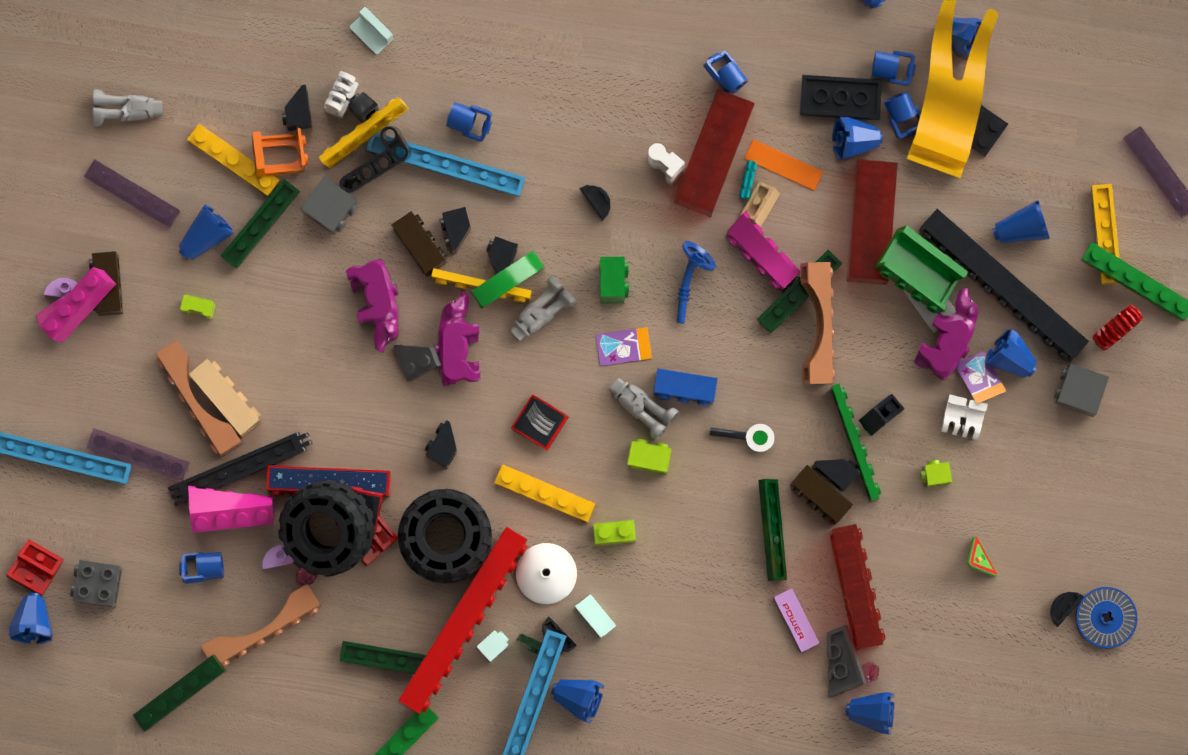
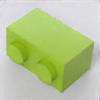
(649, 457)
(614, 533)

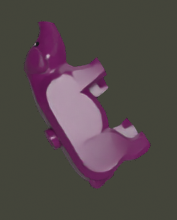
(380, 300)
(953, 340)
(453, 343)

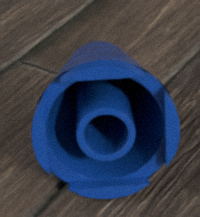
(1022, 225)
(204, 233)

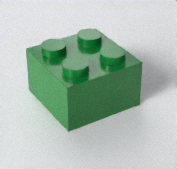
(612, 280)

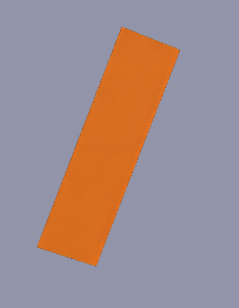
(784, 164)

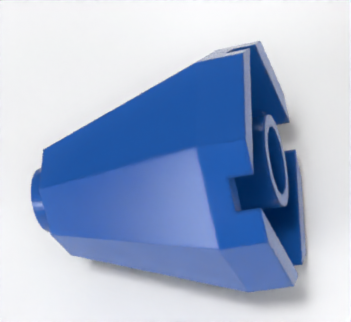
(963, 35)
(854, 138)
(1011, 355)
(31, 621)
(579, 697)
(873, 712)

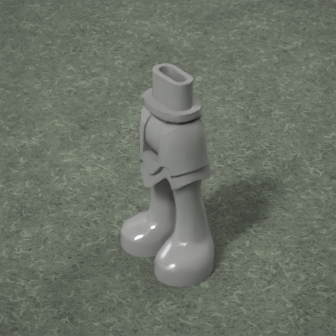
(135, 107)
(535, 316)
(635, 399)

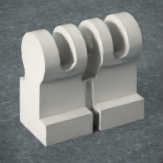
(343, 89)
(669, 164)
(957, 409)

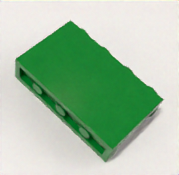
(920, 269)

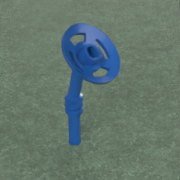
(695, 260)

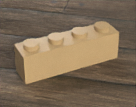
(225, 398)

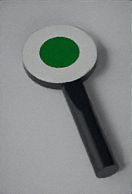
(758, 438)

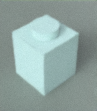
(493, 645)

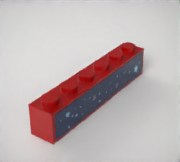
(291, 479)

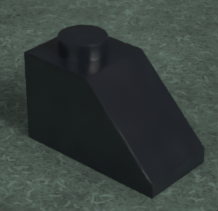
(362, 106)
(297, 111)
(501, 253)
(881, 414)
(837, 472)

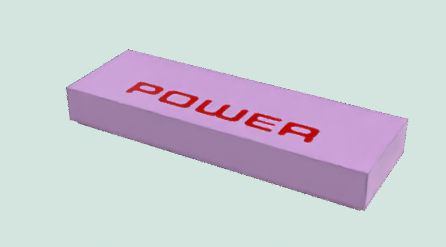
(796, 620)

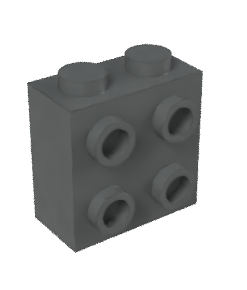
(329, 206)
(1081, 389)
(96, 583)

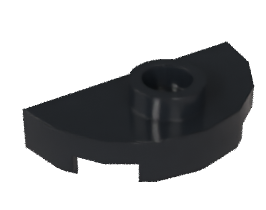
(597, 199)
(1063, 606)
(551, 625)

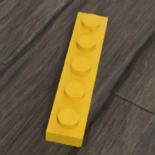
(363, 132)
(231, 159)
(1105, 223)
(462, 282)
(544, 493)

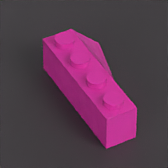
(762, 252)
(70, 310)
(228, 509)

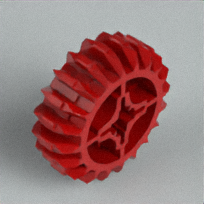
(1117, 327)

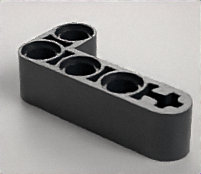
(373, 164)

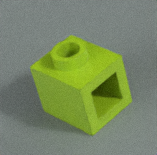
(936, 474)

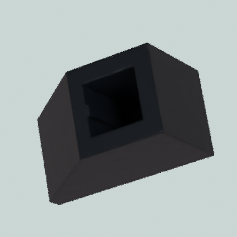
(457, 228)
(443, 448)

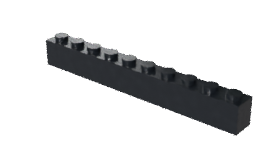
(1003, 285)

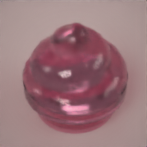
(304, 577)
(870, 671)

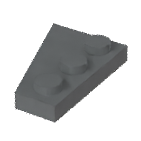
(844, 664)

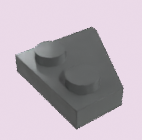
(416, 360)

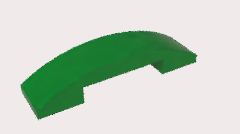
(507, 279)

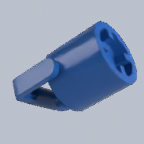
(886, 66)
(730, 76)
(901, 109)
(463, 118)
(208, 566)

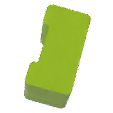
(198, 305)

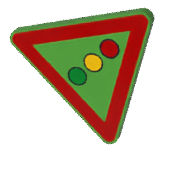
(979, 559)

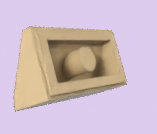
(760, 203)

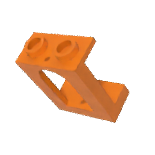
(294, 140)

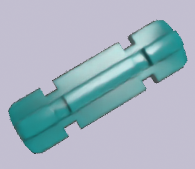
(747, 181)

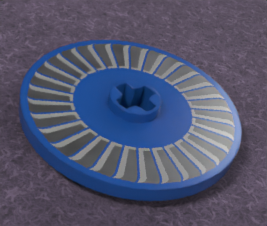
(1104, 601)

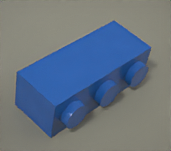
(685, 387)

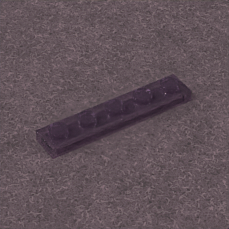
(1159, 170)
(132, 193)
(138, 454)

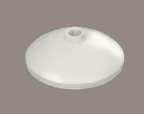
(546, 588)

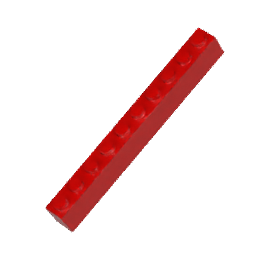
(462, 621)

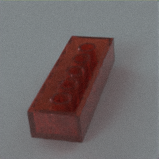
(714, 153)
(871, 219)
(855, 587)

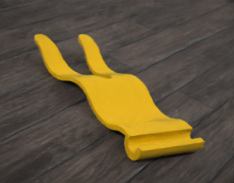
(951, 104)

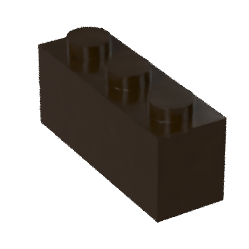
(419, 243)
(112, 302)
(820, 495)

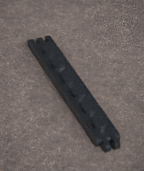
(242, 466)

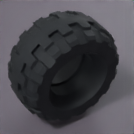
(345, 508)
(453, 566)

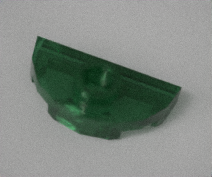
(534, 645)

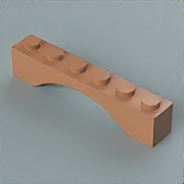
(817, 282)
(177, 364)
(299, 604)

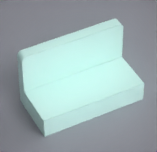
(371, 31)
(595, 616)

